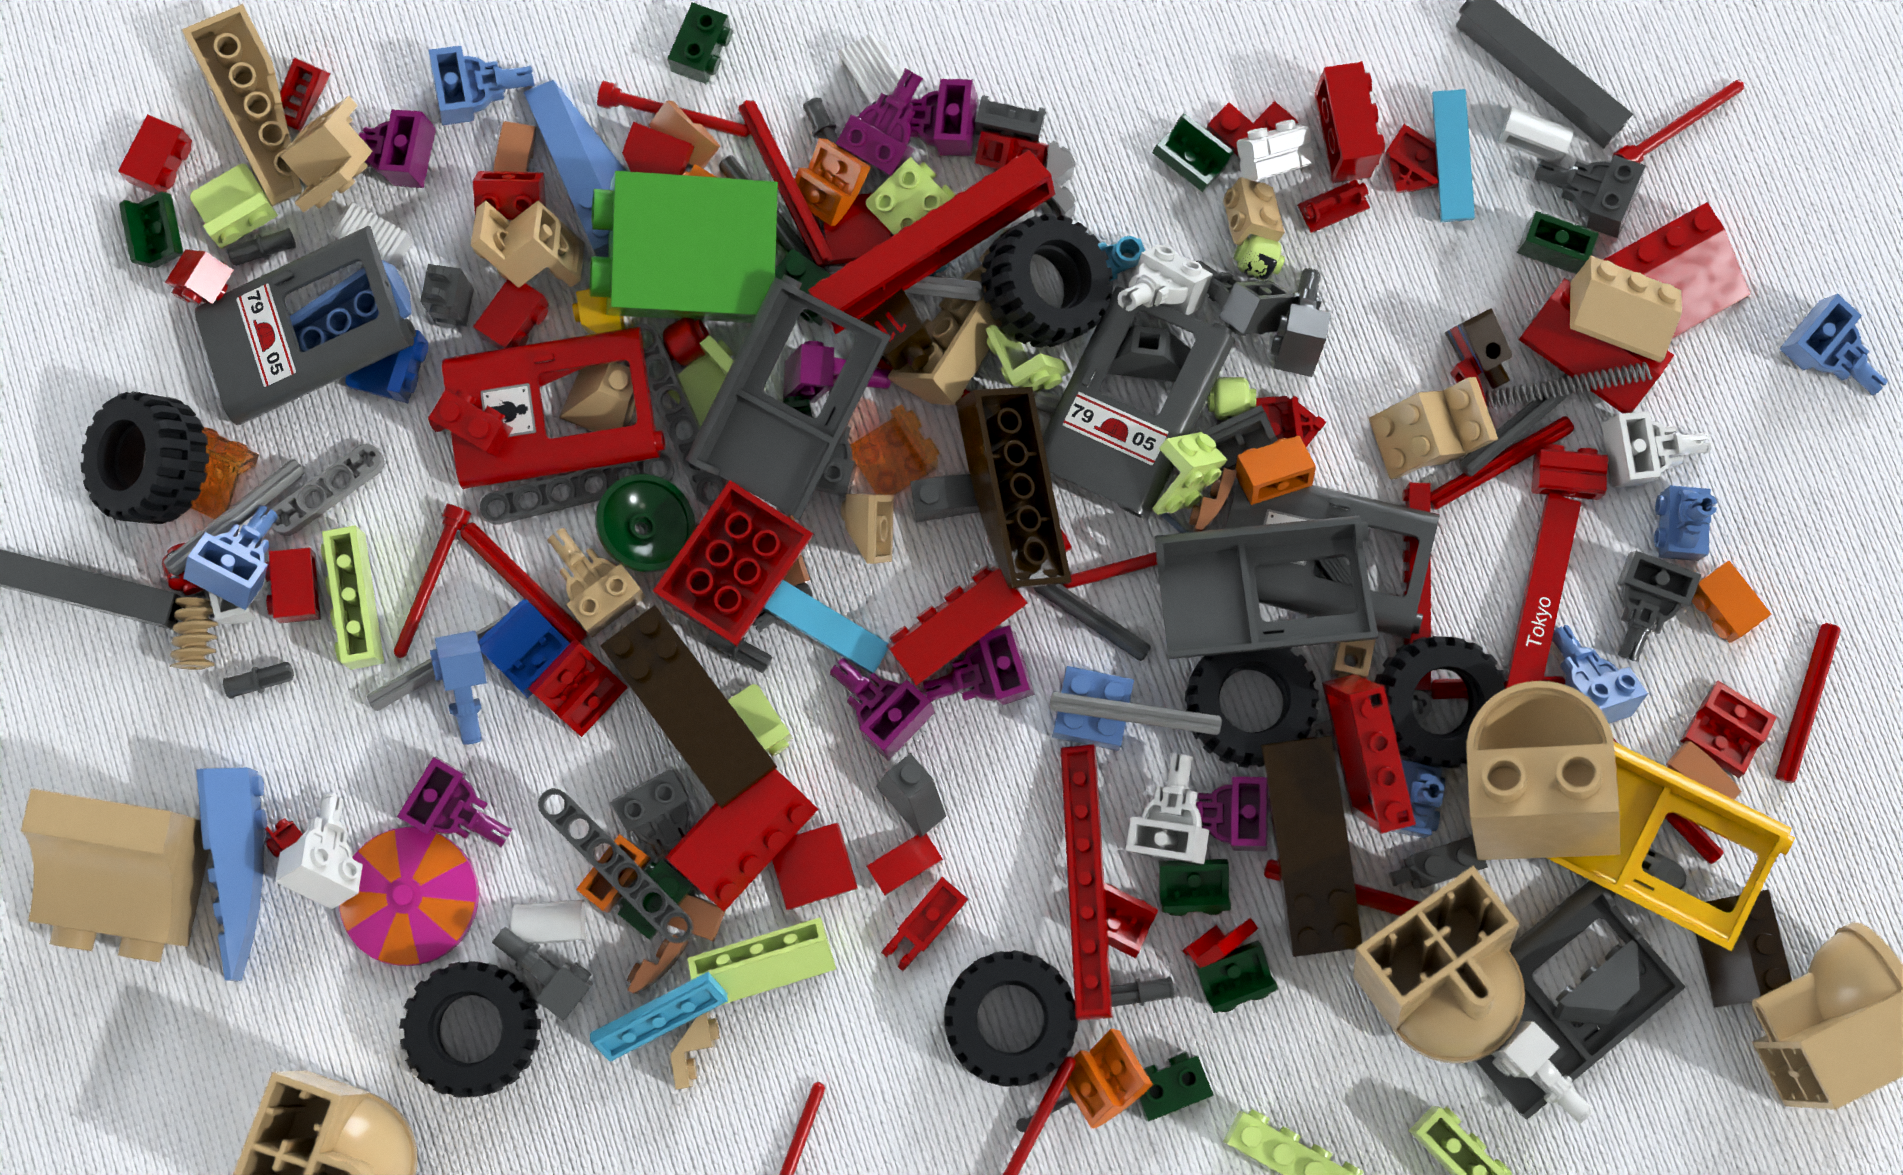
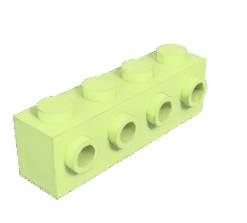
(352, 597)
(764, 966)
(1452, 1147)
(1281, 1149)

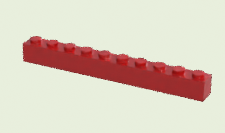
(1418, 497)

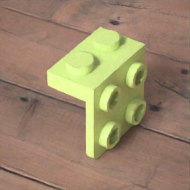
(907, 196)
(232, 205)
(1017, 369)
(705, 376)
(1199, 466)
(761, 719)

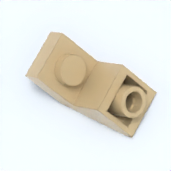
(698, 1036)

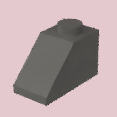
(913, 795)

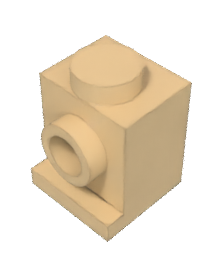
(1362, 653)

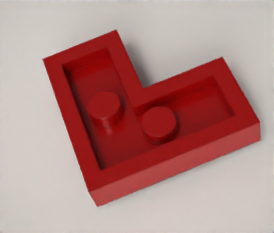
(1232, 125)

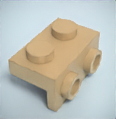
(1252, 210)

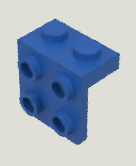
(393, 376)
(522, 645)

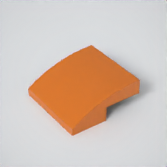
(831, 181)
(1107, 1079)

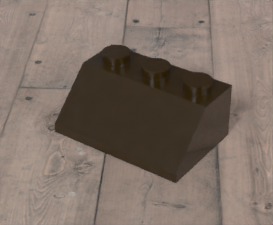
(1756, 960)

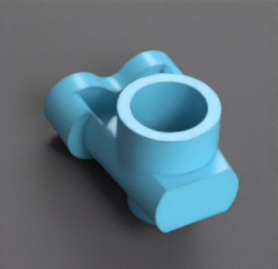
(1115, 252)

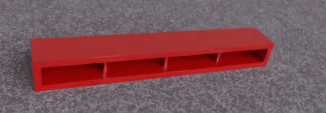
(936, 238)

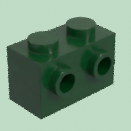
(700, 43)
(1557, 242)
(1174, 1086)

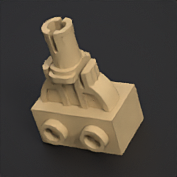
(599, 589)

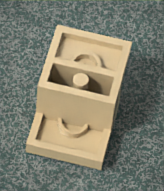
(327, 155)
(527, 244)
(1433, 428)

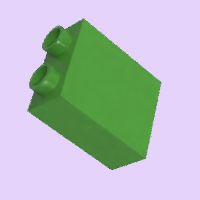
(685, 246)

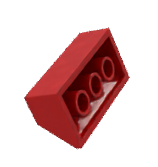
(1579, 353)
(955, 624)
(742, 838)

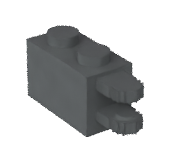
(447, 296)

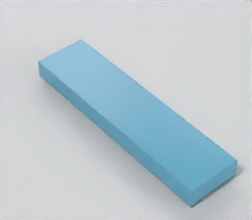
(1453, 155)
(827, 627)
(658, 1016)

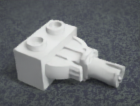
(1166, 280)
(1644, 448)
(1171, 820)
(321, 859)
(1527, 1056)

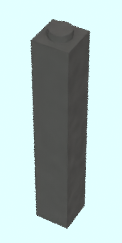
(1543, 69)
(88, 590)

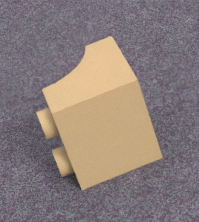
(113, 872)

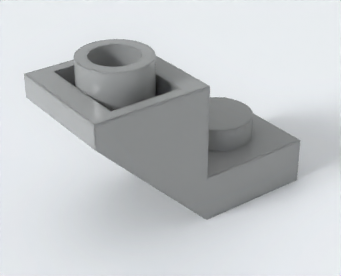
(1061, 166)

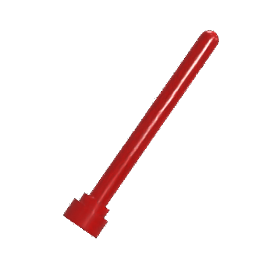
(611, 96)
(1636, 153)
(453, 520)
(1112, 570)
(1040, 1116)
(803, 1129)

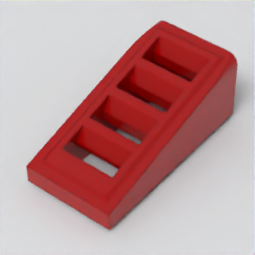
(314, 89)

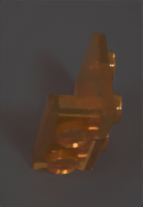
(895, 453)
(226, 463)

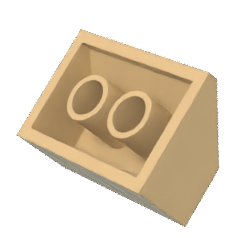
(1624, 308)

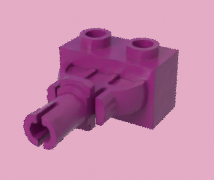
(947, 117)
(884, 128)
(401, 147)
(814, 370)
(991, 669)
(887, 712)
(445, 801)
(1237, 813)

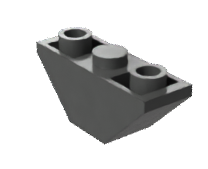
(1150, 355)
(1603, 990)

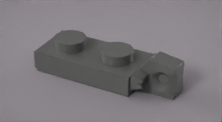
(1438, 864)

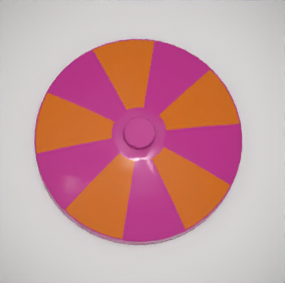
(412, 897)

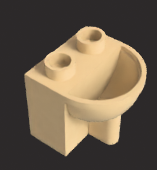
(1542, 775)
(1447, 972)
(1837, 1025)
(325, 1129)

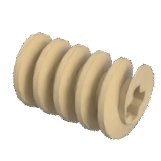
(193, 634)

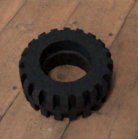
(1079, 265)
(172, 461)
(1402, 677)
(1295, 687)
(1058, 1012)
(424, 1020)

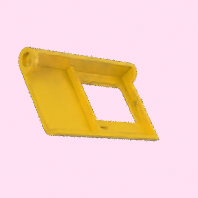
(1645, 797)

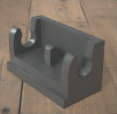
(1009, 120)
(1242, 433)

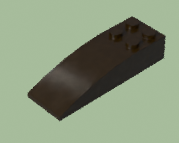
(1013, 485)
(688, 706)
(1311, 846)

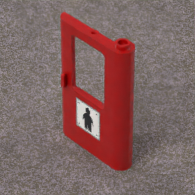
(510, 384)

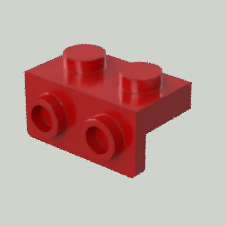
(1127, 920)

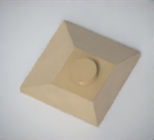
(600, 398)
(870, 525)

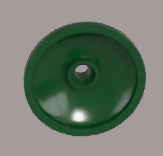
(655, 507)

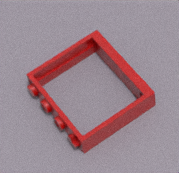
(1368, 753)

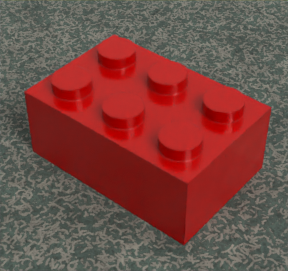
(1349, 122)

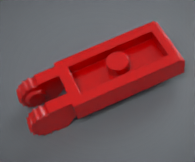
(927, 920)

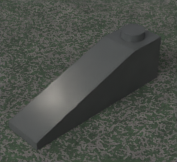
(943, 497)

